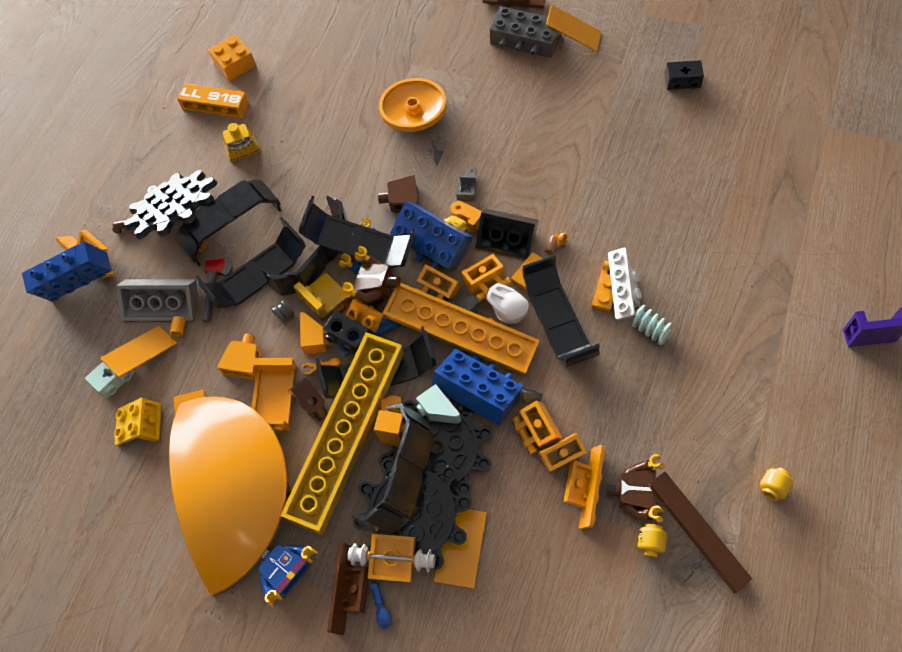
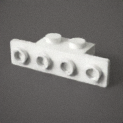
(624, 284)

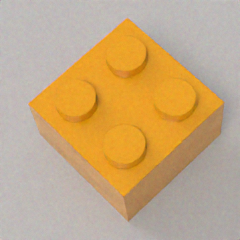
(232, 57)

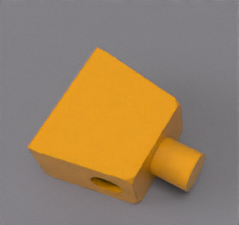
(239, 358)

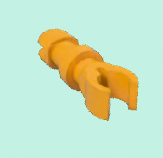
(332, 362)

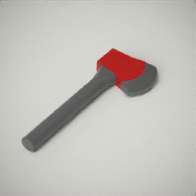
(213, 268)

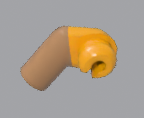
(555, 241)

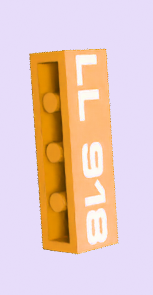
(213, 100)

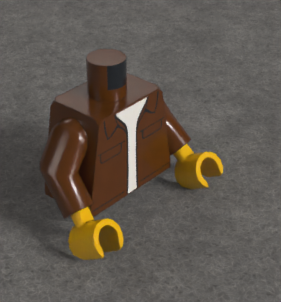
(372, 281)
(633, 490)

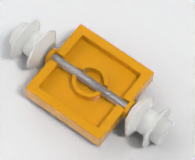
(391, 557)

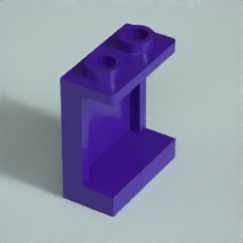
(861, 332)

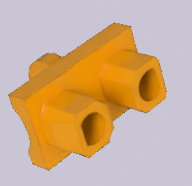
(365, 315)

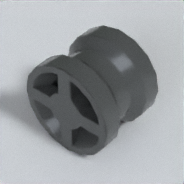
(282, 311)

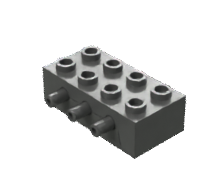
(523, 32)

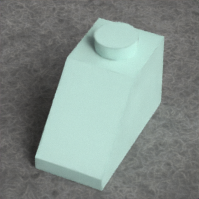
(437, 406)

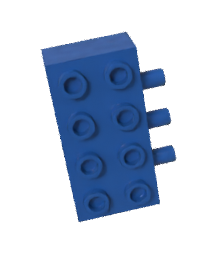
(432, 237)
(66, 271)
(477, 386)

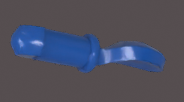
(383, 616)

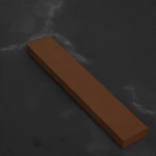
(700, 532)

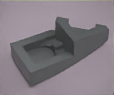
(467, 186)
(467, 302)

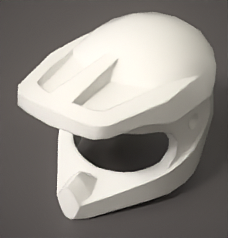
(507, 304)

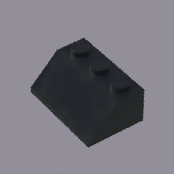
(506, 233)

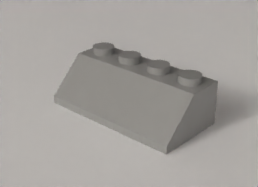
(157, 299)

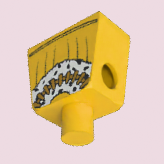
(239, 142)

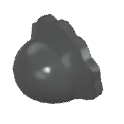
(530, 396)

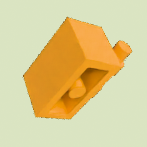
(483, 275)
(438, 282)
(540, 425)

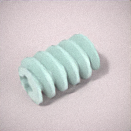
(651, 325)

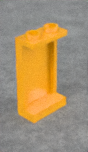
(271, 391)

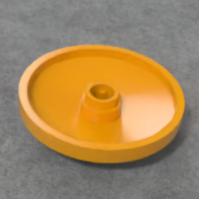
(412, 105)

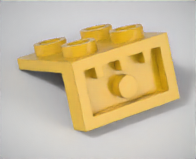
(321, 295)
(138, 420)

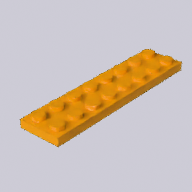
(461, 328)

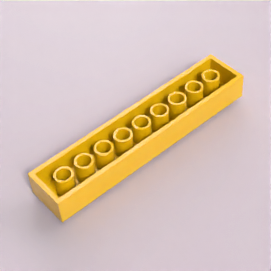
(343, 434)

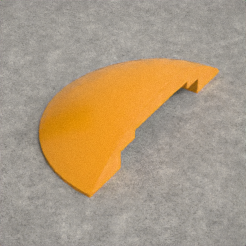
(225, 486)

